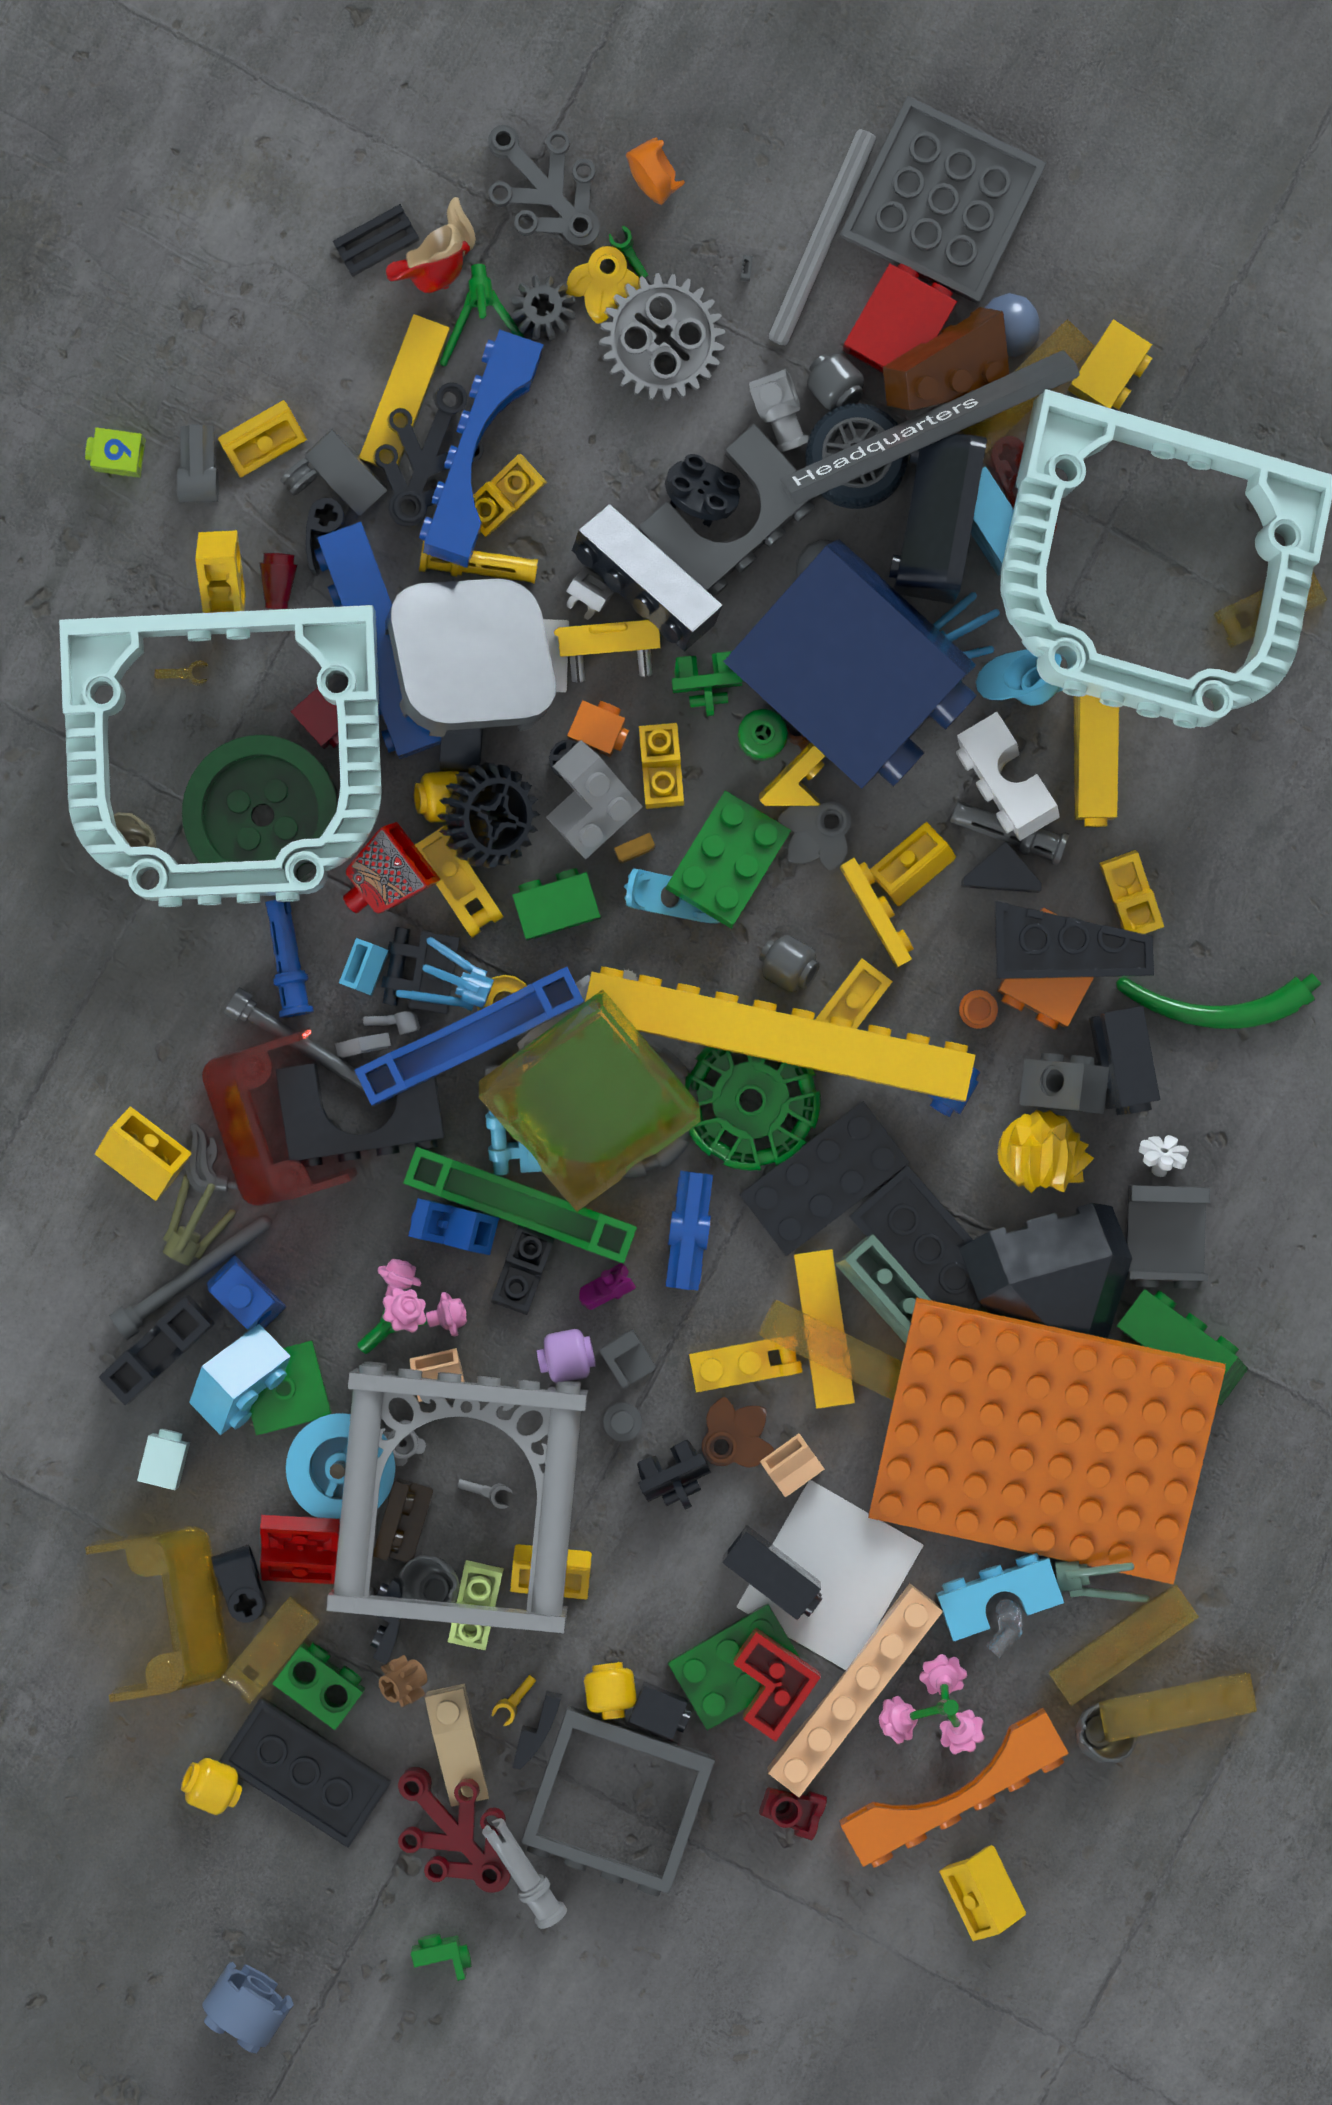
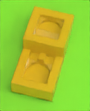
(1131, 893)

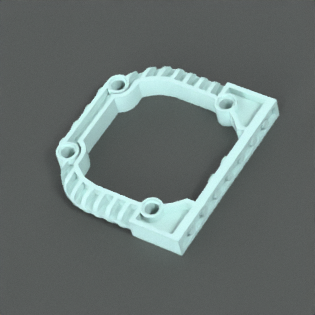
(1285, 496)
(101, 652)

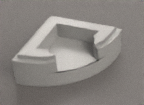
(363, 1045)

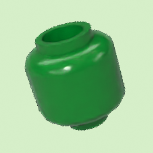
(771, 746)

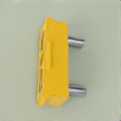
(606, 639)

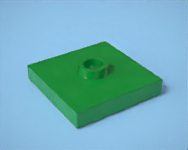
(297, 1398)

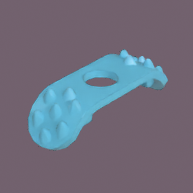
(645, 891)

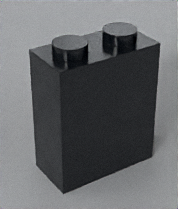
(773, 1573)

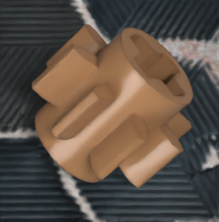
(403, 1681)

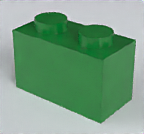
(556, 904)

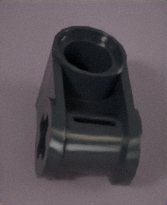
(236, 1576)

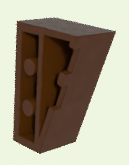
(950, 364)

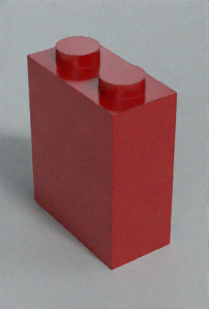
(898, 317)

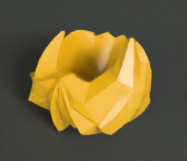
(1042, 1152)

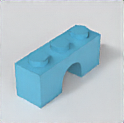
(966, 1602)

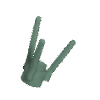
(1072, 1577)

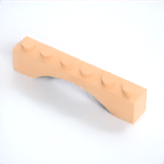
(855, 1690)

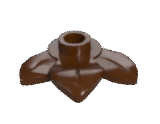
(740, 1430)

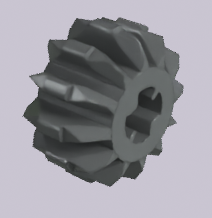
(556, 303)

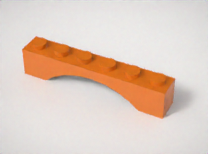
(885, 1827)

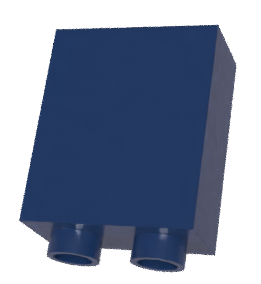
(854, 667)

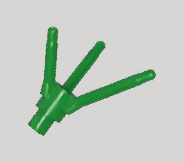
(479, 296)

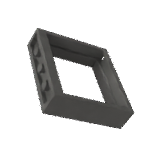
(638, 1740)

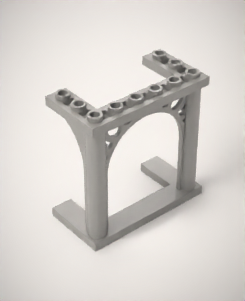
(371, 1397)

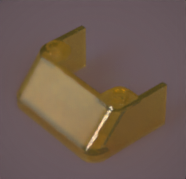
(191, 1603)

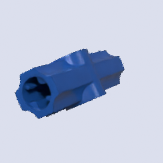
(689, 1230)

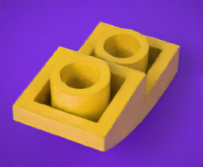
(506, 493)
(661, 765)

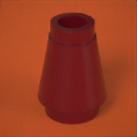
(277, 579)

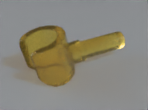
(182, 673)

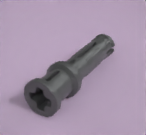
(1042, 842)

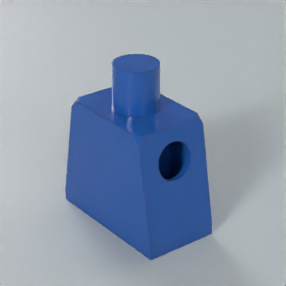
(245, 1295)

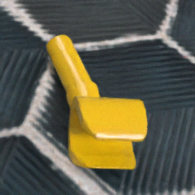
(513, 1701)

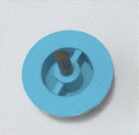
(318, 1466)

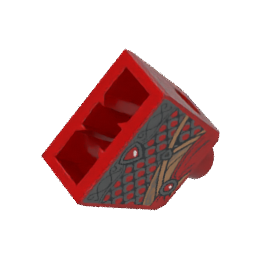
(387, 872)

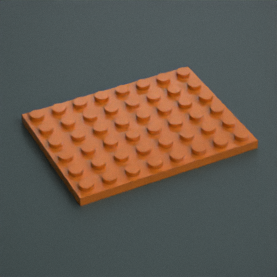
(1045, 1440)

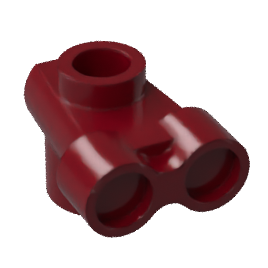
(800, 1813)

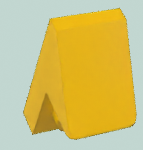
(787, 787)

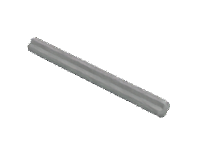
(822, 237)

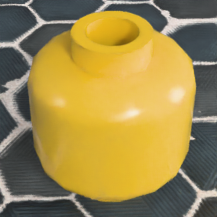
(430, 791)
(610, 1690)
(211, 1786)

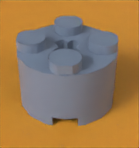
(246, 2007)

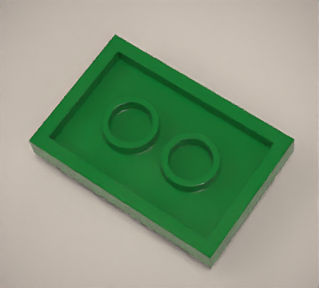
(728, 859)
(708, 1670)

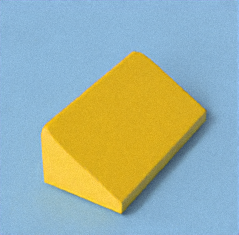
(262, 438)
(912, 864)
(576, 1572)

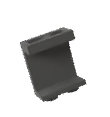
(1167, 1235)

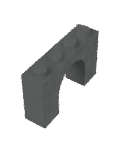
(713, 561)

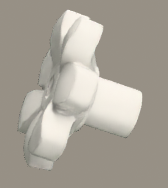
(1163, 1154)

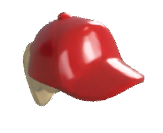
(440, 255)

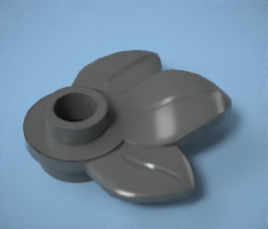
(813, 838)

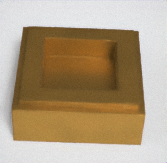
(635, 848)

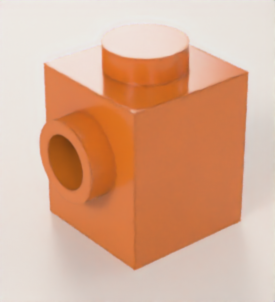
(599, 727)

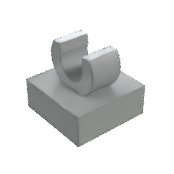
(590, 590)

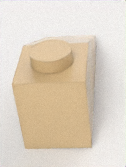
(455, 1740)

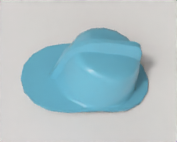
(1015, 677)

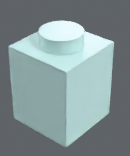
(164, 1459)

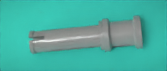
(532, 1887)

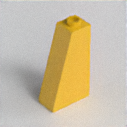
(1095, 761)

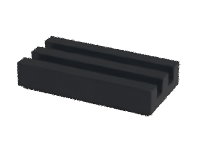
(368, 227)

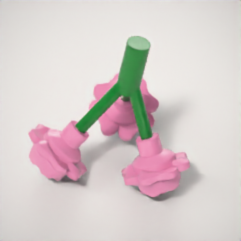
(406, 1311)
(940, 1676)

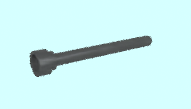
(244, 1008)
(130, 1318)

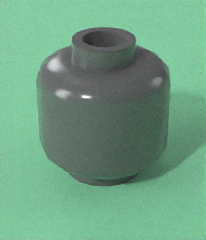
(835, 381)
(789, 963)

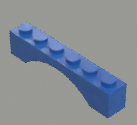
(508, 375)
(469, 1036)

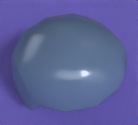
(1020, 321)

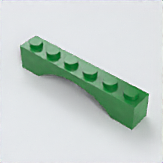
(520, 1204)

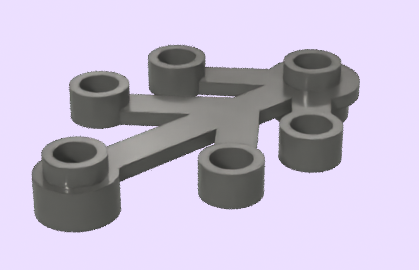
(548, 190)

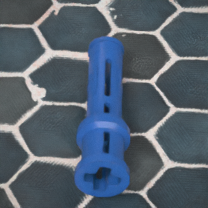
(289, 975)

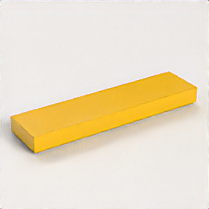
(406, 386)
(821, 1301)

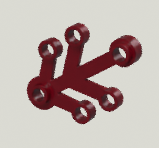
(456, 1835)

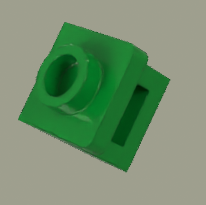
(434, 1949)

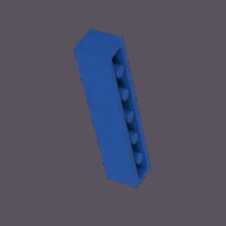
(360, 583)

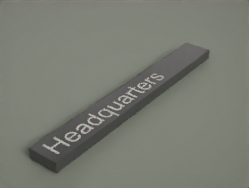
(929, 427)

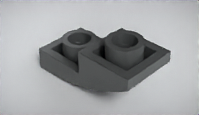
(345, 472)

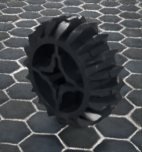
(472, 831)

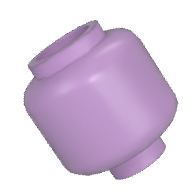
(566, 1356)

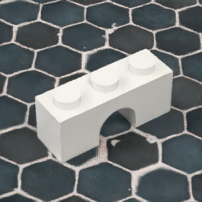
(1022, 805)

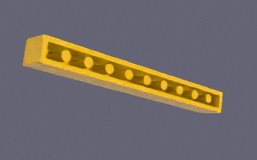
(787, 1037)

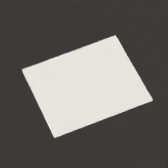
(858, 1569)

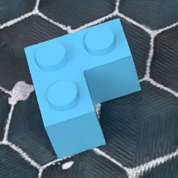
(236, 1377)

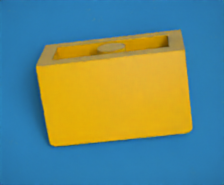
(983, 1894)

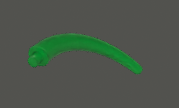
(1244, 1015)

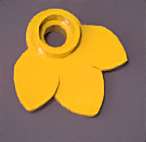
(599, 286)

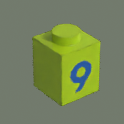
(116, 452)

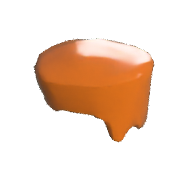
(653, 170)

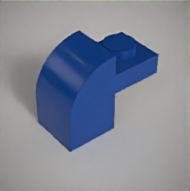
(453, 1226)

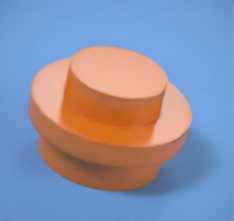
(978, 1009)

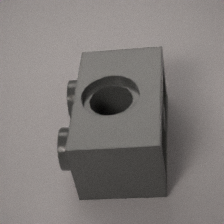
(1064, 1085)

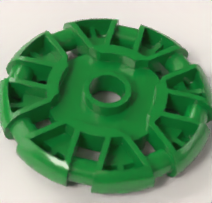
(755, 1124)

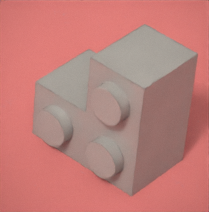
(597, 803)

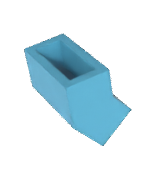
(364, 966)

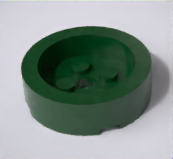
(251, 774)

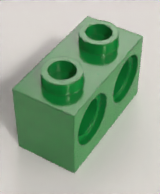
(313, 1693)

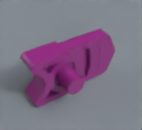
(610, 1285)

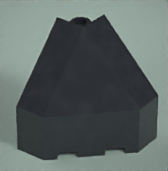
(1054, 1270)

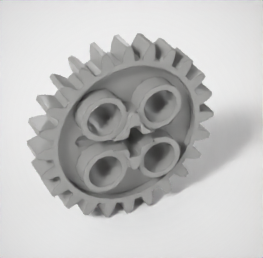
(639, 363)

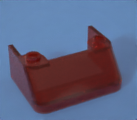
(228, 1088)

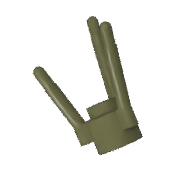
(184, 1243)

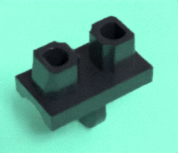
(677, 1481)

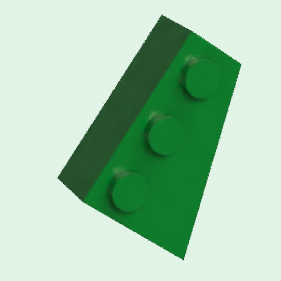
(1157, 1326)

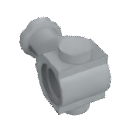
(777, 404)

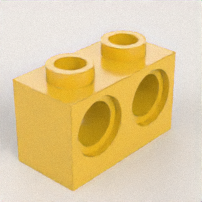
(220, 572)

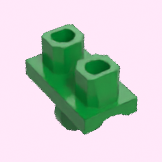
(688, 680)

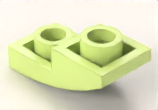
(478, 1587)

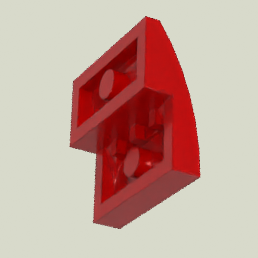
(298, 1549)

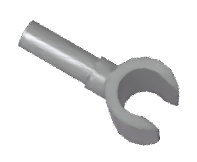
(406, 1021)
(485, 1491)

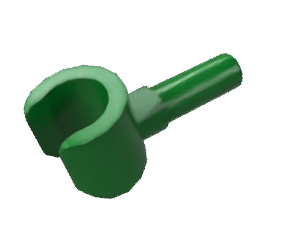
(629, 253)

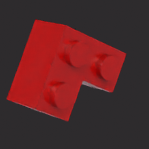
(784, 1682)

